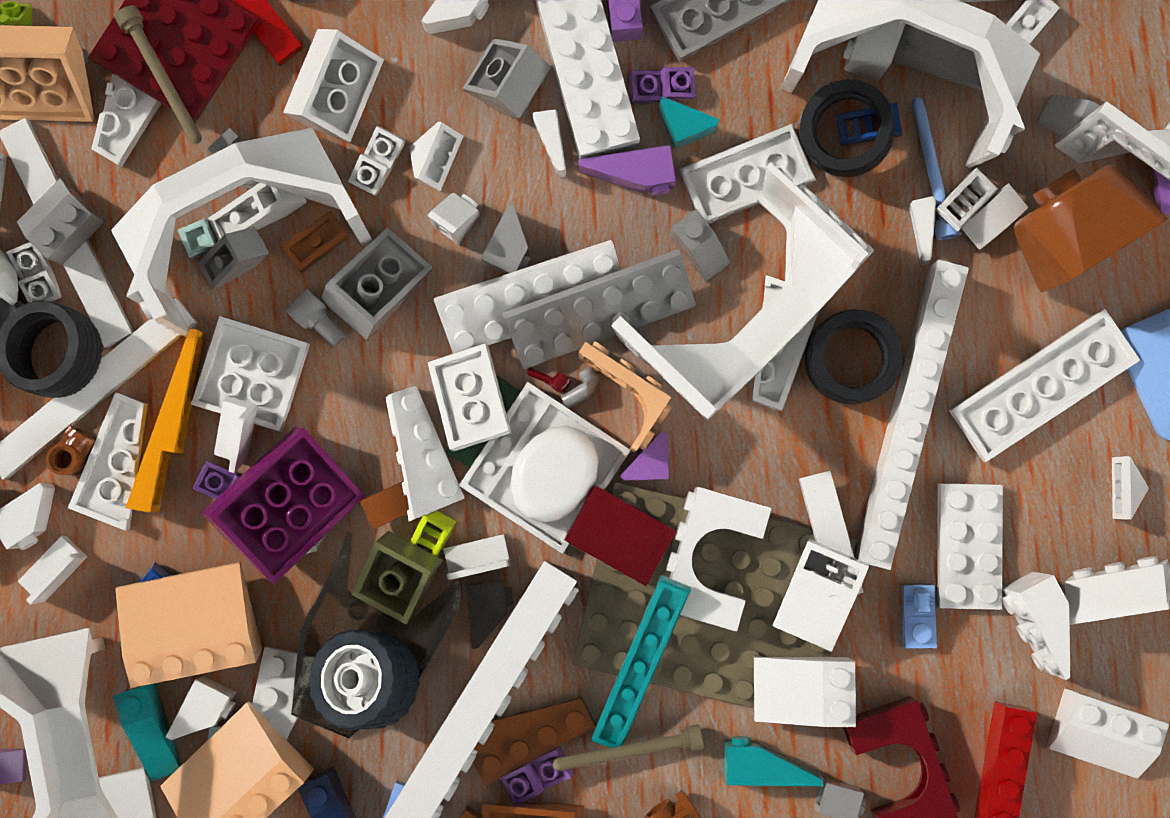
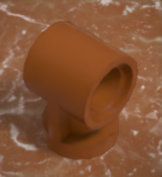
(75, 442)
(681, 809)

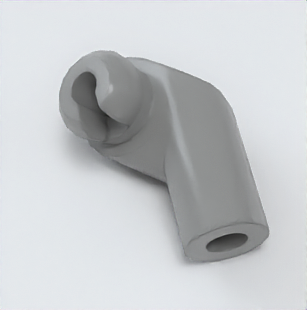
(584, 390)

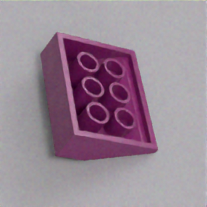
(284, 504)

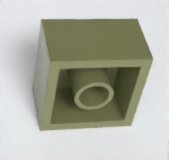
(396, 577)

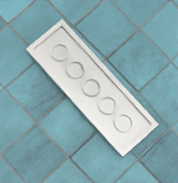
(476, 312)
(1044, 385)

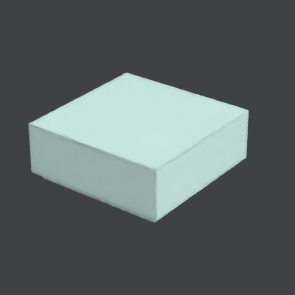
(197, 238)

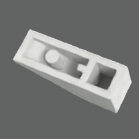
(255, 209)

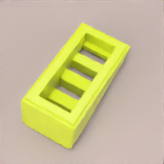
(439, 520)

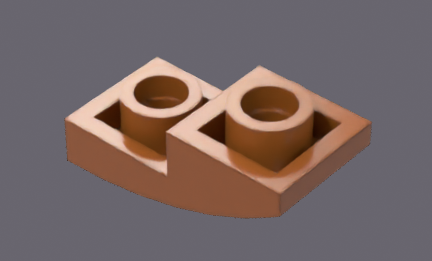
(385, 505)

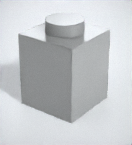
(839, 799)

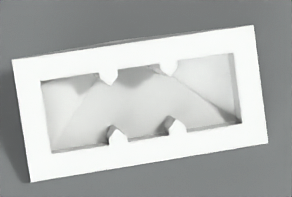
(434, 154)
(1127, 487)

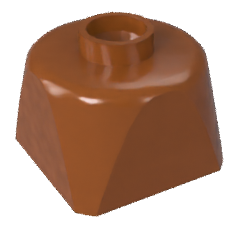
(1083, 224)

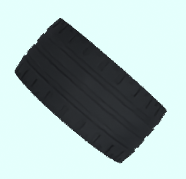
(830, 95)
(18, 338)
(887, 340)

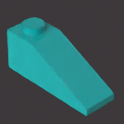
(147, 727)
(756, 765)

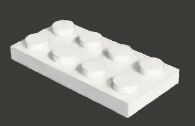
(969, 546)

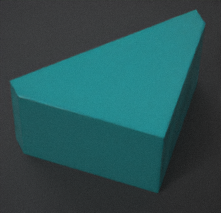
(685, 123)

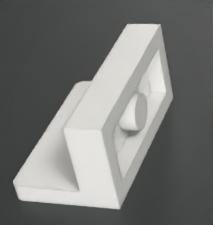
(235, 431)
(477, 557)
(51, 570)

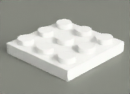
(251, 368)

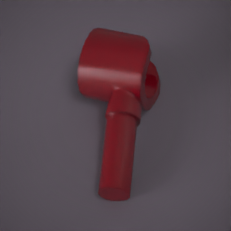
(558, 383)

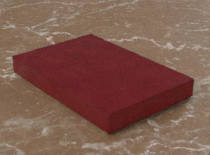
(620, 535)

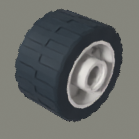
(363, 680)

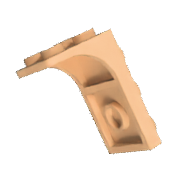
(647, 391)

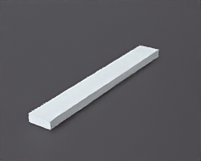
(83, 265)
(61, 412)

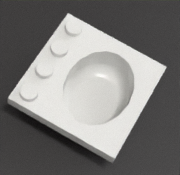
(543, 466)

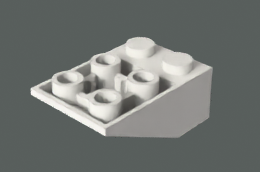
(821, 595)
(1042, 620)

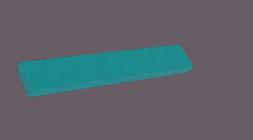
(641, 662)

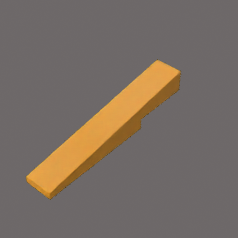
(170, 428)

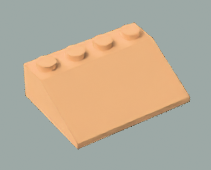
(43, 75)
(186, 625)
(238, 771)

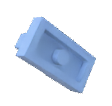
(918, 616)

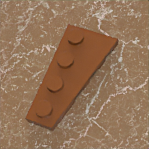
(529, 736)

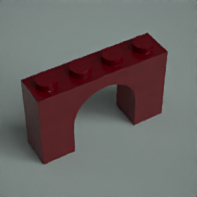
(906, 724)

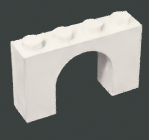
(707, 513)

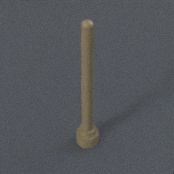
(131, 20)
(690, 739)

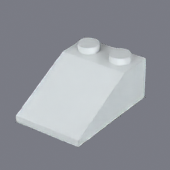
(805, 691)

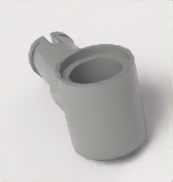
(311, 314)

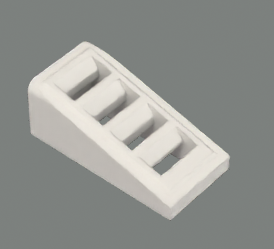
(549, 132)
(977, 182)
(923, 218)

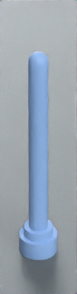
(943, 229)

